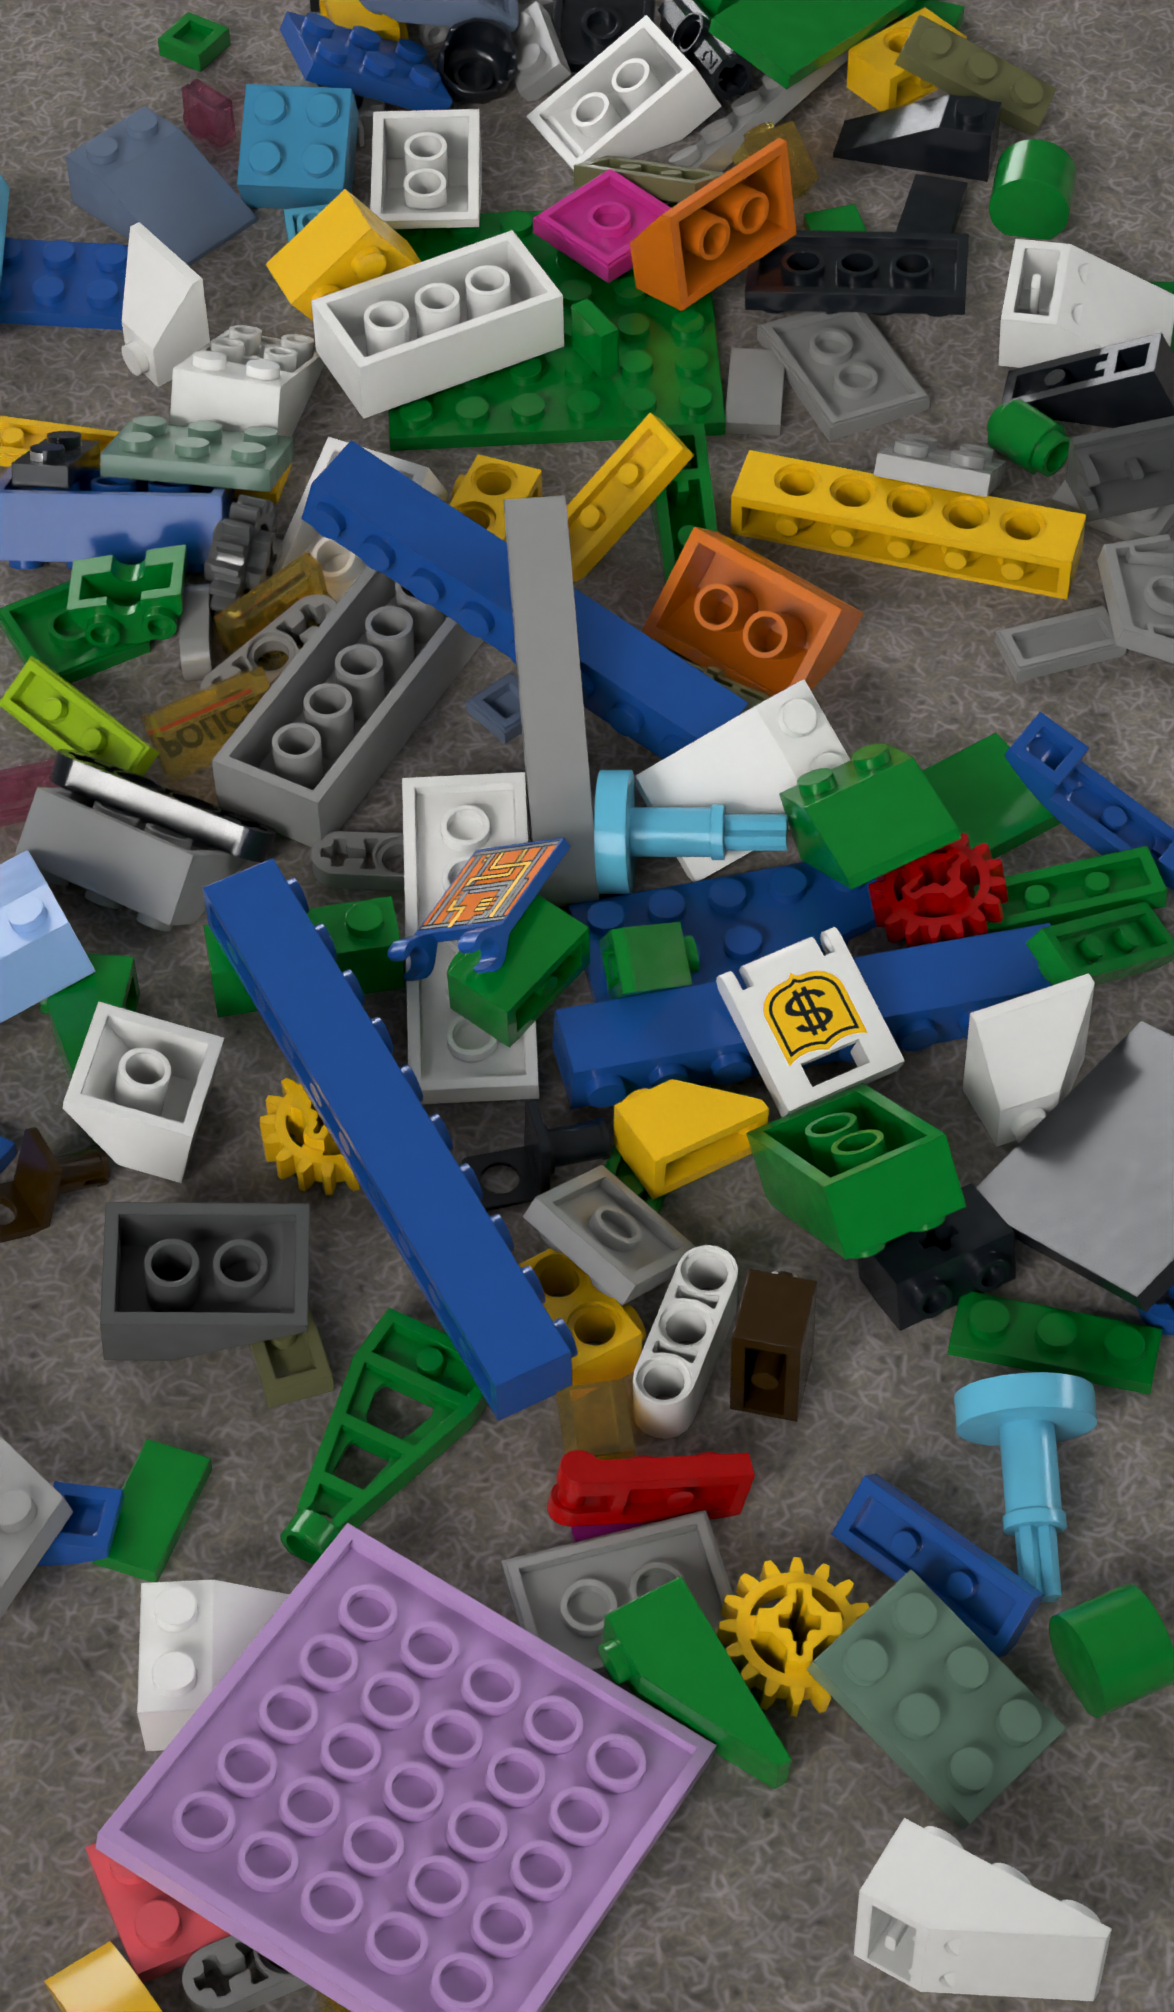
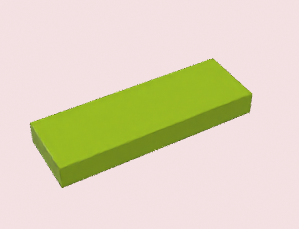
(72, 720)

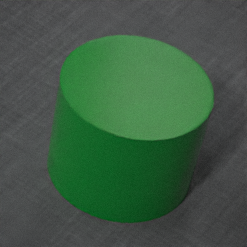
(1032, 190)
(1113, 1649)

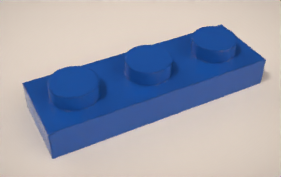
(904, 1536)

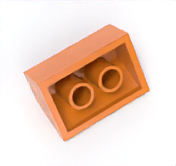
(717, 230)
(749, 616)

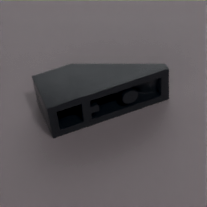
(932, 136)
(1101, 386)

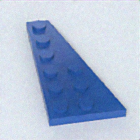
(733, 917)

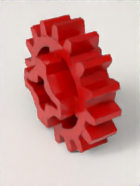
(941, 895)

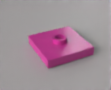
(599, 223)

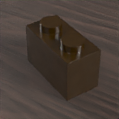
(772, 1344)

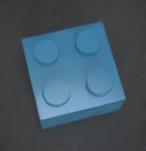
(296, 145)

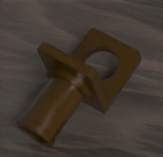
(44, 1177)

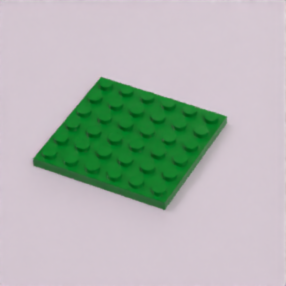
(556, 397)

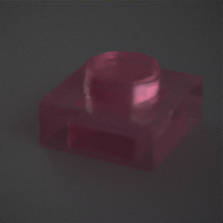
(208, 113)

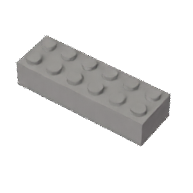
(341, 710)

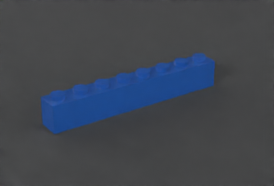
(466, 576)
(691, 1037)

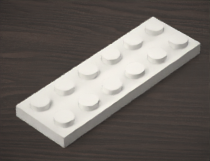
(441, 831)

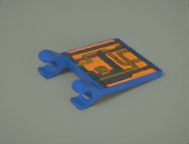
(482, 905)

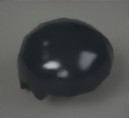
(477, 60)

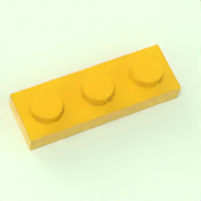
(622, 491)

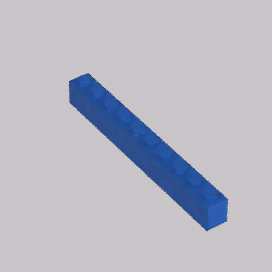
(390, 1141)

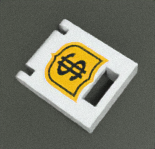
(805, 1009)

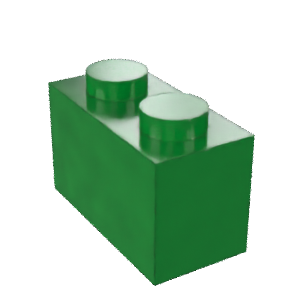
(541, 960)

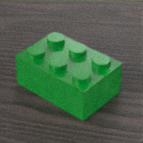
(857, 1171)

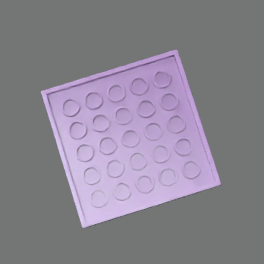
(407, 1794)

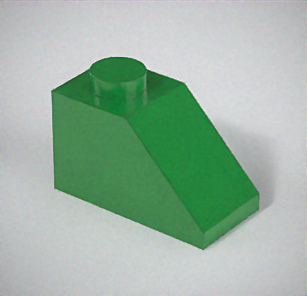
(647, 959)

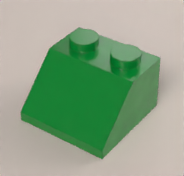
(866, 815)

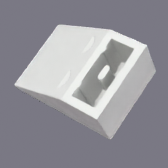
(1073, 303)
(246, 381)
(973, 1925)

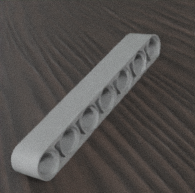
(551, 691)

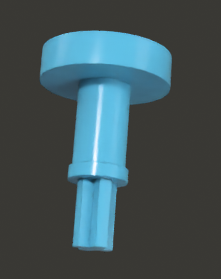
(631, 831)
(1027, 1419)

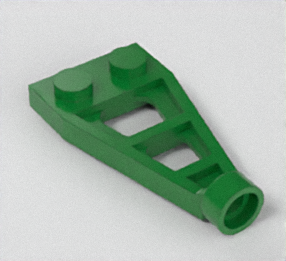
(415, 1363)

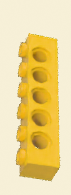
(907, 524)

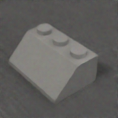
(121, 858)

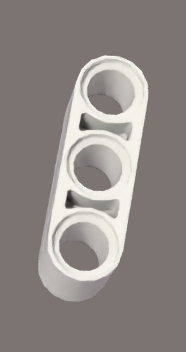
(685, 1316)

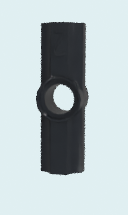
(720, 66)

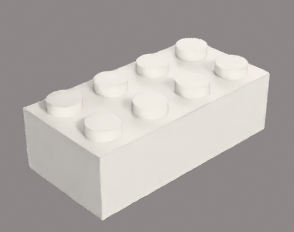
(438, 323)

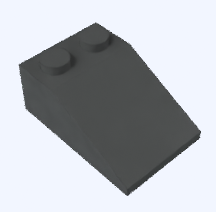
(201, 1277)

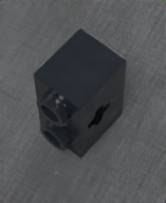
(930, 1269)

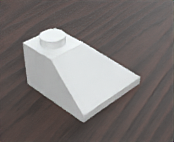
(161, 308)
(1026, 1056)

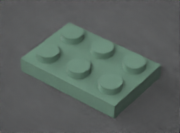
(198, 454)
(936, 1699)

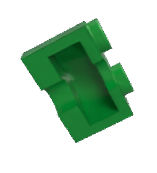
(129, 601)

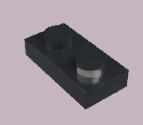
(56, 461)

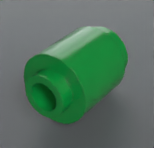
(1028, 438)

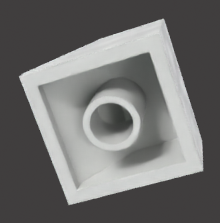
(143, 1089)

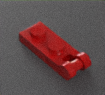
(648, 1488)

